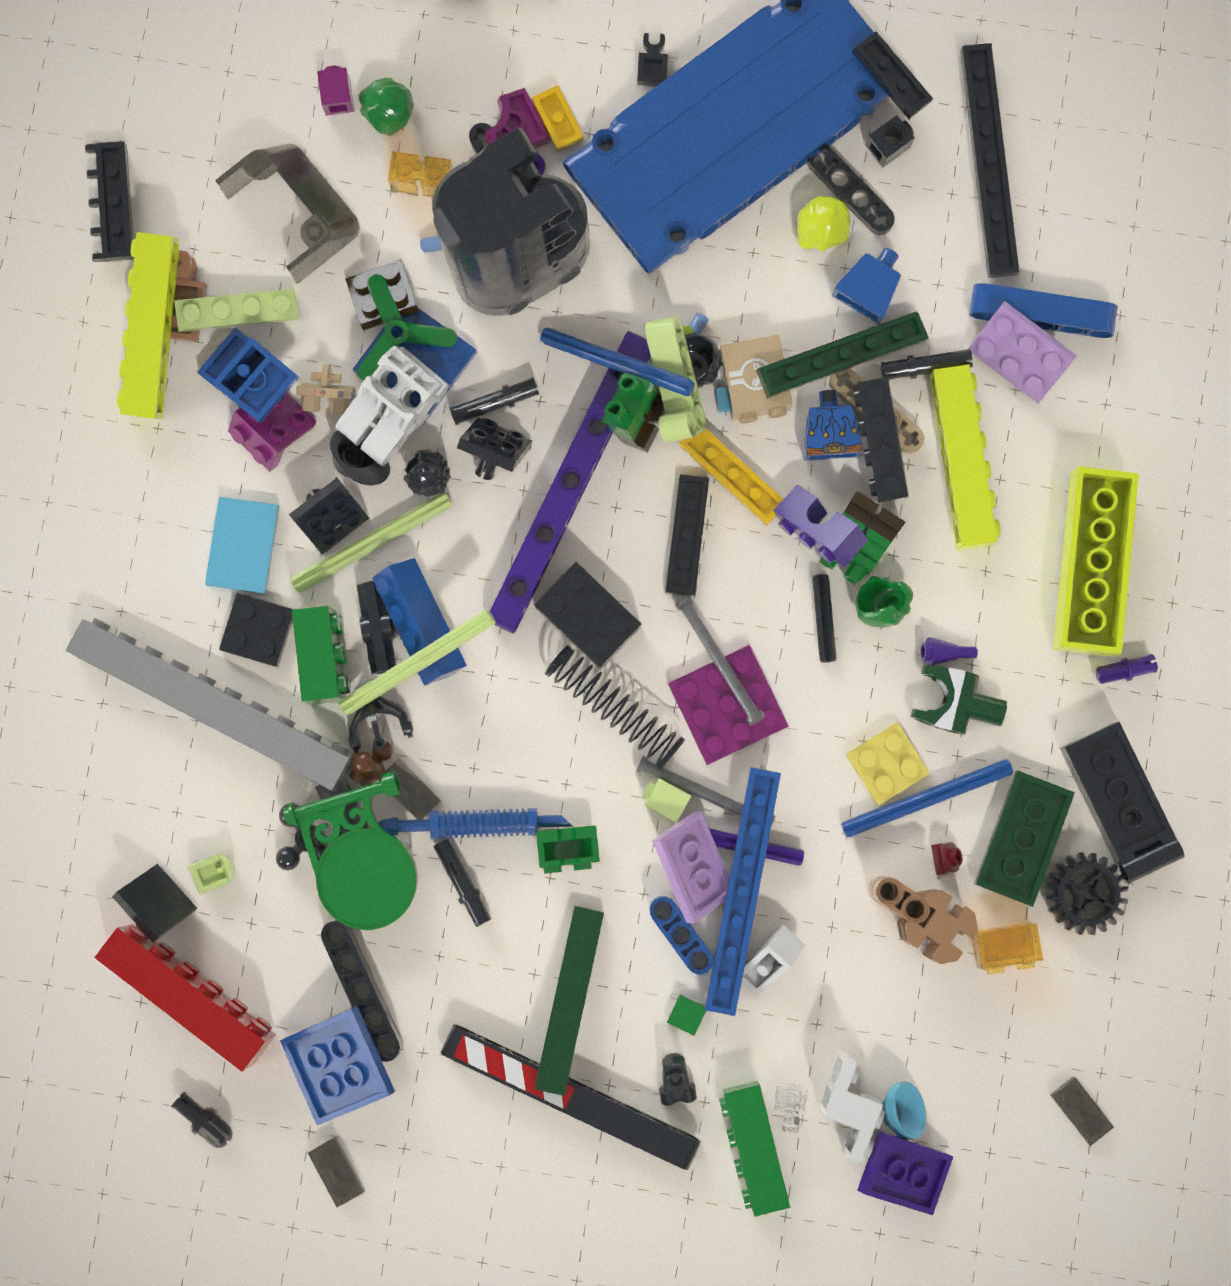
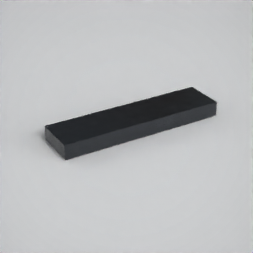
(687, 535)

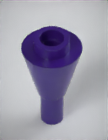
(939, 651)

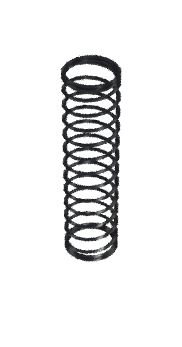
(562, 659)

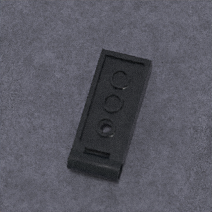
(1112, 787)

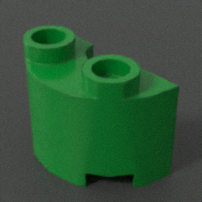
(567, 847)

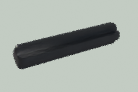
(824, 618)

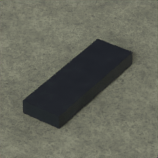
(892, 75)

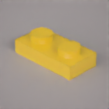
(557, 118)

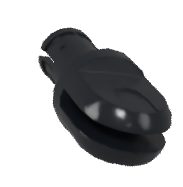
(203, 1121)

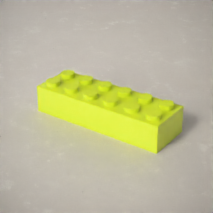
(1096, 561)

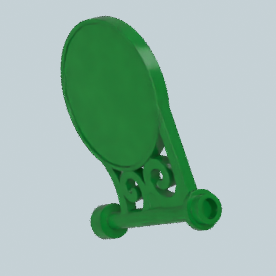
(365, 873)

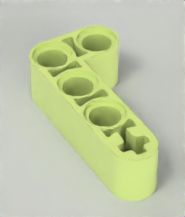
(669, 350)

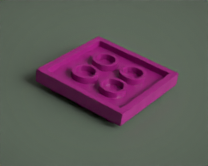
(716, 715)

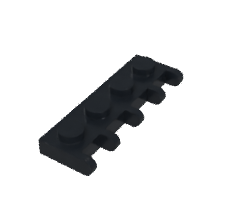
(112, 200)

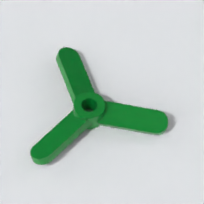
(391, 317)

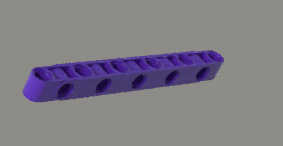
(560, 500)

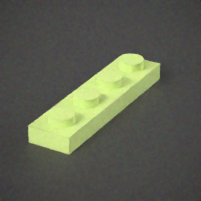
(236, 310)

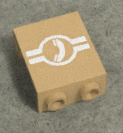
(743, 383)

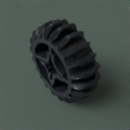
(1093, 881)

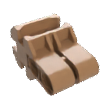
(929, 919)

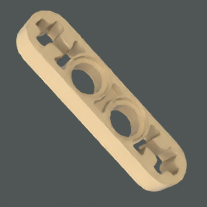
(910, 427)

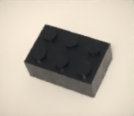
(588, 615)

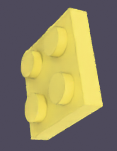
(887, 764)

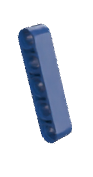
(1047, 309)

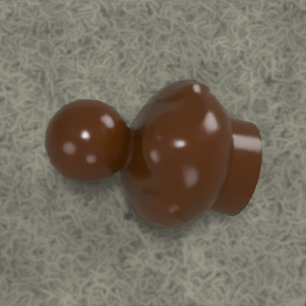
(369, 768)

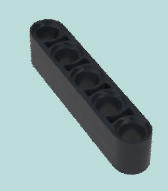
(361, 973)

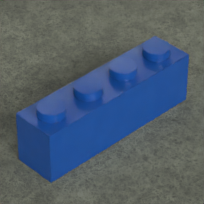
(416, 616)

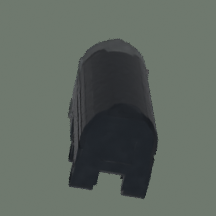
(509, 227)

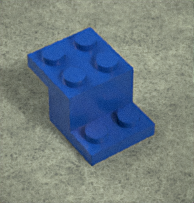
(248, 375)

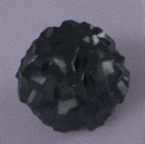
(427, 473)

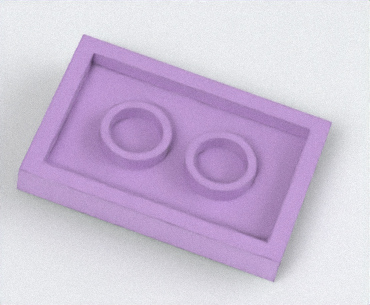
(1022, 352)
(693, 866)

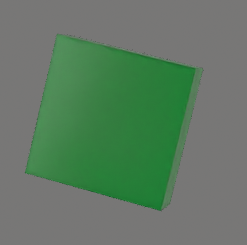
(686, 1015)

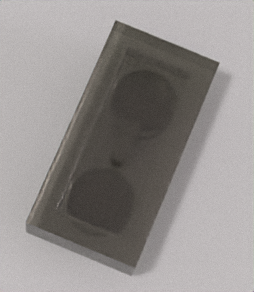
(415, 793)
(1081, 1111)
(336, 1171)

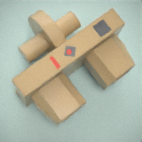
(312, 392)

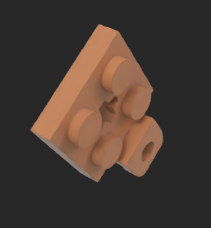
(187, 289)

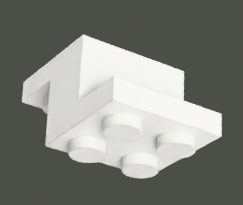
(851, 1108)

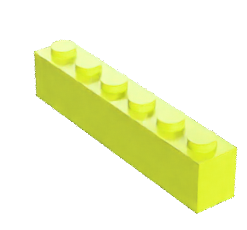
(148, 325)
(963, 457)

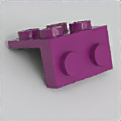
(275, 434)

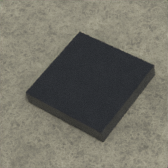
(154, 902)

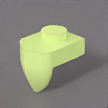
(212, 872)

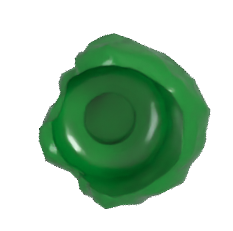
(386, 105)
(883, 602)

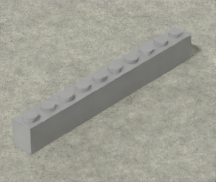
(210, 705)

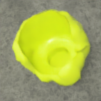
(823, 223)

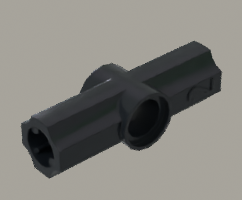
(376, 629)

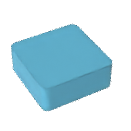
(723, 400)

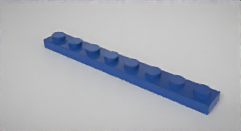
(742, 891)

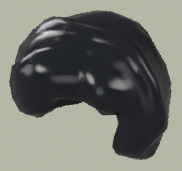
(704, 357)

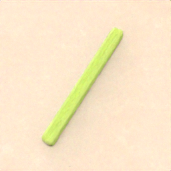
(371, 542)
(417, 662)

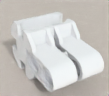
(391, 405)

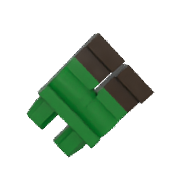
(631, 409)
(879, 534)

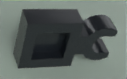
(653, 64)

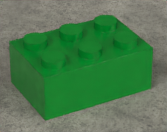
(320, 655)

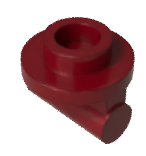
(946, 858)

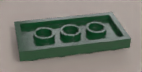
(1024, 838)

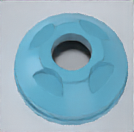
(904, 1111)

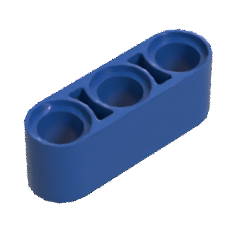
(688, 948)

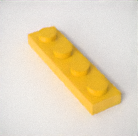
(733, 475)

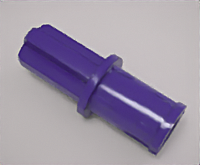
(1126, 669)

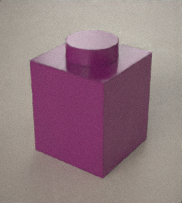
(335, 90)

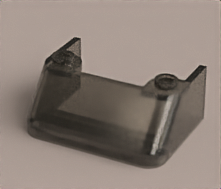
(331, 222)

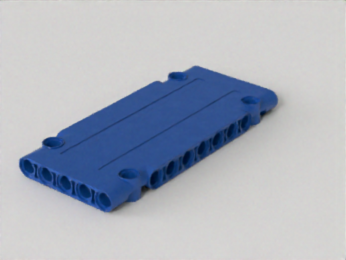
(728, 127)

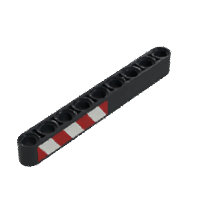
(579, 1100)

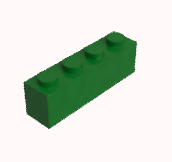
(755, 1147)

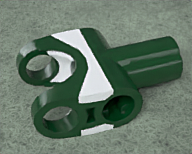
(959, 702)

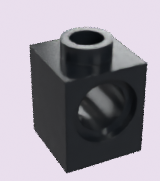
(884, 151)

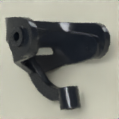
(378, 706)

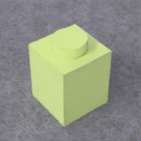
(666, 799)

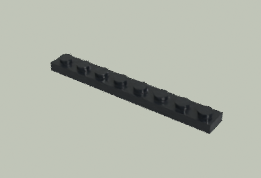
(989, 160)

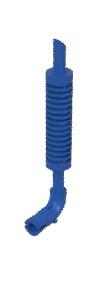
(476, 823)

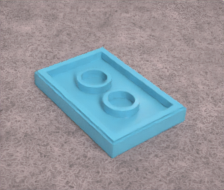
(242, 545)

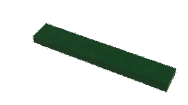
(842, 354)
(569, 1001)

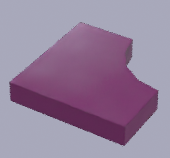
(518, 112)

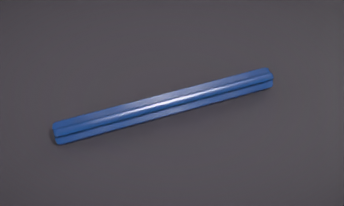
(617, 361)
(927, 798)

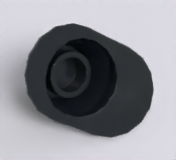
(355, 463)

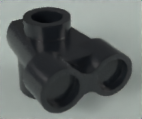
(676, 1081)

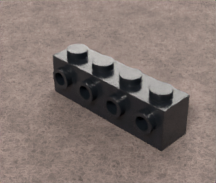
(883, 439)

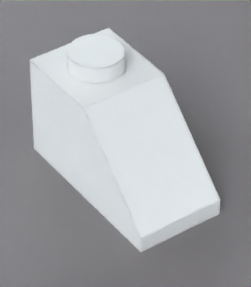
(772, 960)

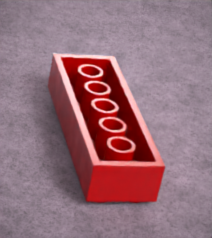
(186, 996)

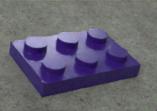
(905, 1173)

